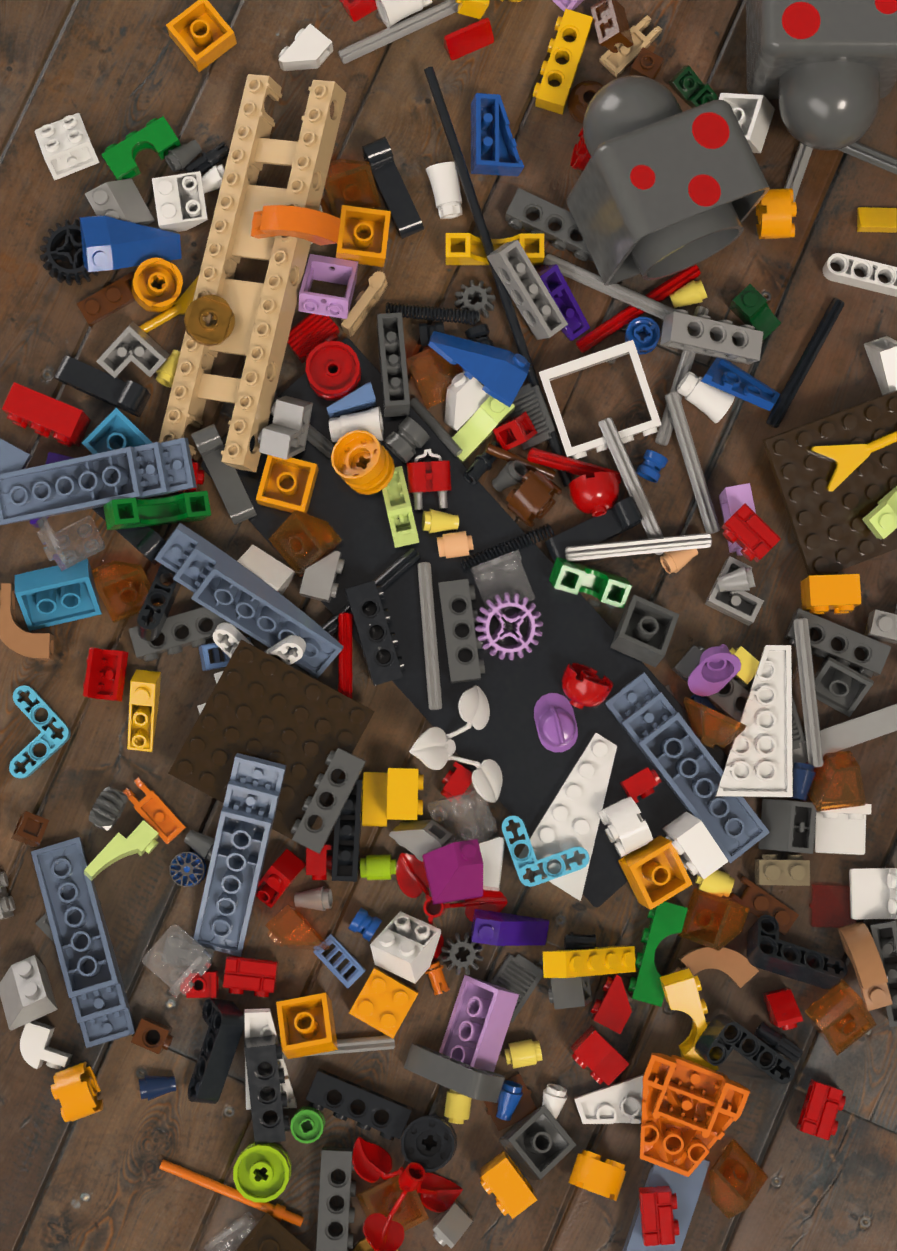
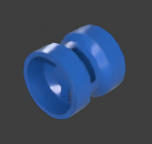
(651, 466)
(365, 924)

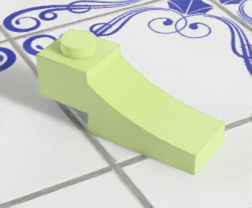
(481, 426)
(400, 510)
(883, 518)
(139, 841)

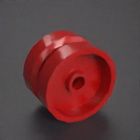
(333, 356)

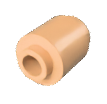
(454, 544)

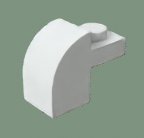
(36, 1049)

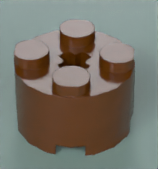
(533, 497)

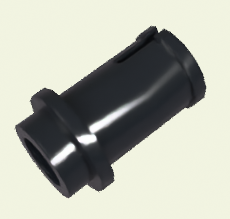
(579, 942)

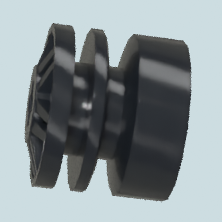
(417, 1151)

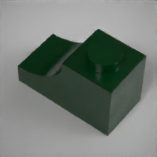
(754, 311)

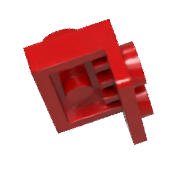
(105, 674)

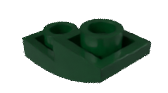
(691, 88)

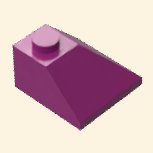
(455, 872)

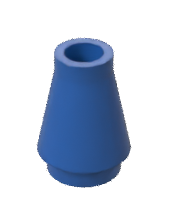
(508, 1099)

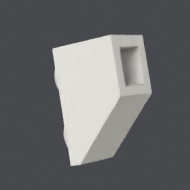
(307, 50)

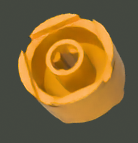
(776, 214)
(162, 272)
(77, 1092)
(597, 1176)

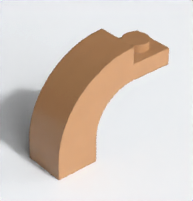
(31, 645)
(727, 960)
(867, 965)

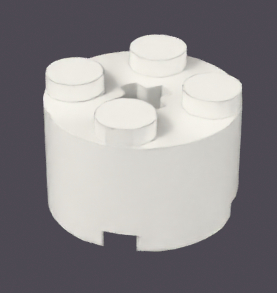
(625, 826)

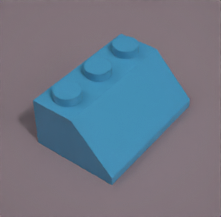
(114, 434)
(57, 596)

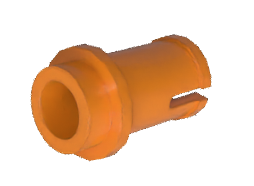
(437, 978)

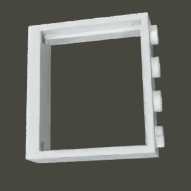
(586, 362)

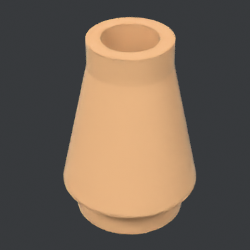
(675, 560)

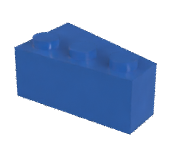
(491, 138)

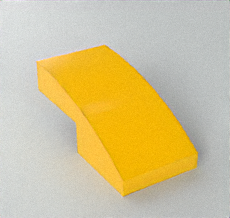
(374, 799)

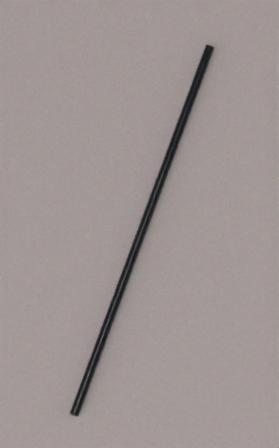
(487, 244)

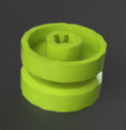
(260, 1186)

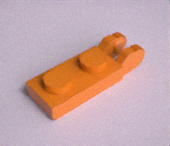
(156, 812)

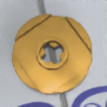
(202, 308)

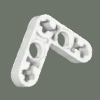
(279, 649)

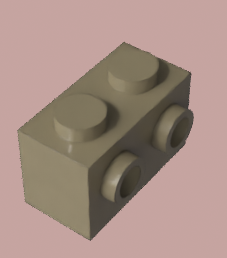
(782, 872)

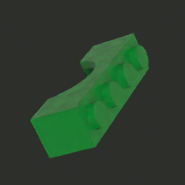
(151, 512)
(665, 921)

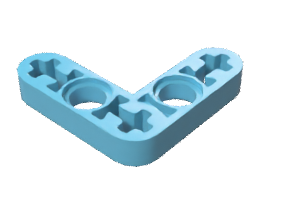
(44, 737)
(531, 861)

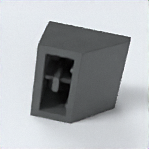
(789, 825)

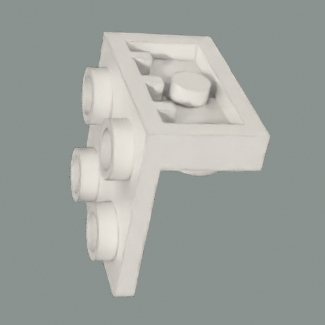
(66, 146)
(841, 830)
(873, 893)

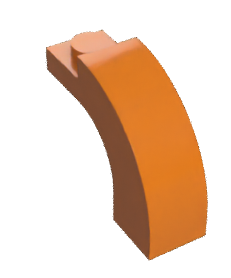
(296, 222)

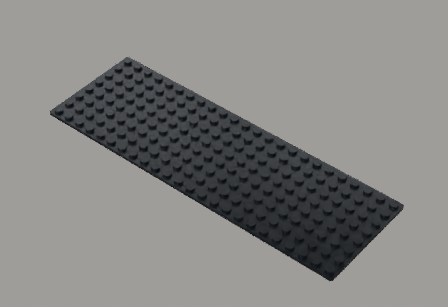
(569, 631)

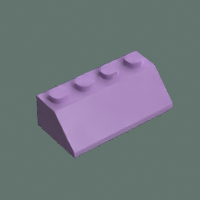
(479, 1023)

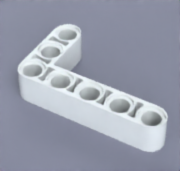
(870, 268)

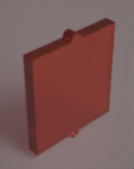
(830, 906)

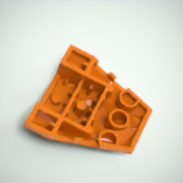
(685, 1111)

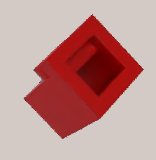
(515, 431)
(456, 782)
(641, 784)
(318, 864)
(210, 986)

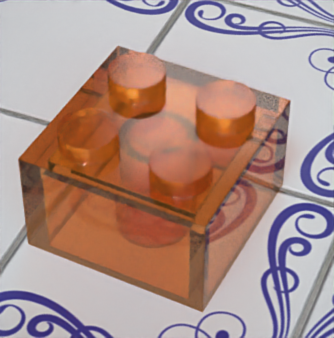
(383, 1196)

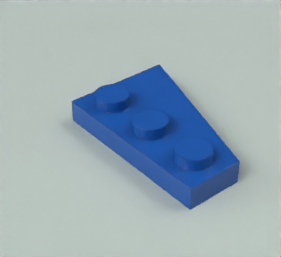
(738, 383)

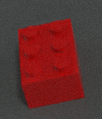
(45, 415)

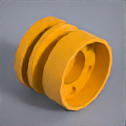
(362, 462)

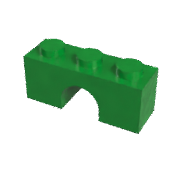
(155, 136)
(580, 578)

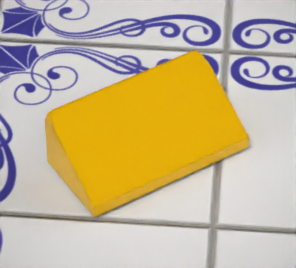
(876, 219)

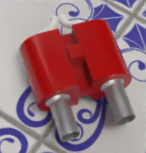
(429, 478)

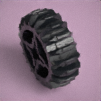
(52, 254)

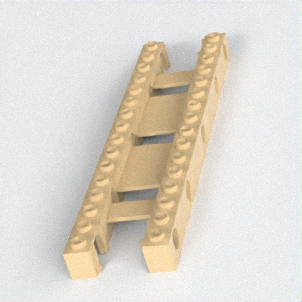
(260, 309)

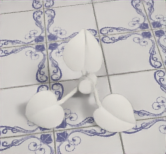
(436, 747)

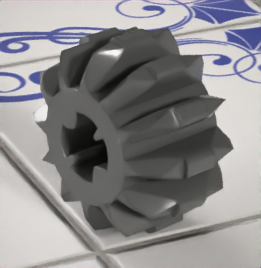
(470, 293)
(108, 808)
(469, 957)

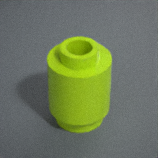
(377, 867)

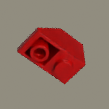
(279, 878)
(614, 1006)
(782, 1008)

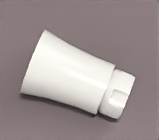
(395, 10)
(446, 189)
(705, 397)
(367, 420)

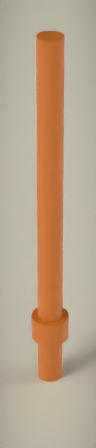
(277, 1211)

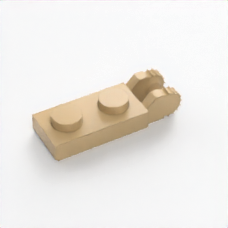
(618, 62)
(364, 303)

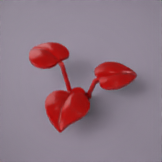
(413, 881)
(436, 1192)

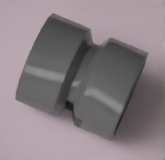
(409, 436)

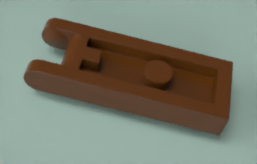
(107, 300)
(763, 903)

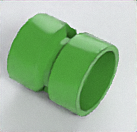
(307, 1124)

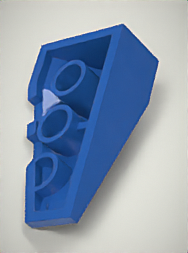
(124, 244)
(494, 367)

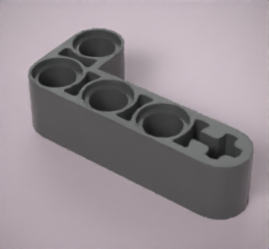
(225, 477)
(454, 1074)

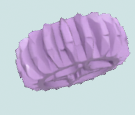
(500, 633)

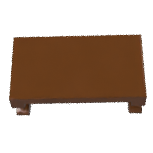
(611, 24)

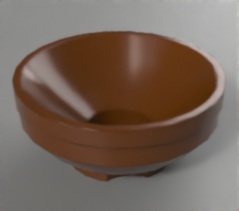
(576, 103)

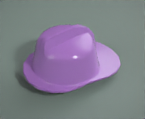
(714, 671)
(555, 722)

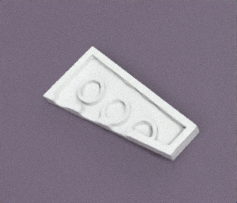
(261, 1023)

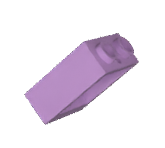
(319, 269)
(731, 500)

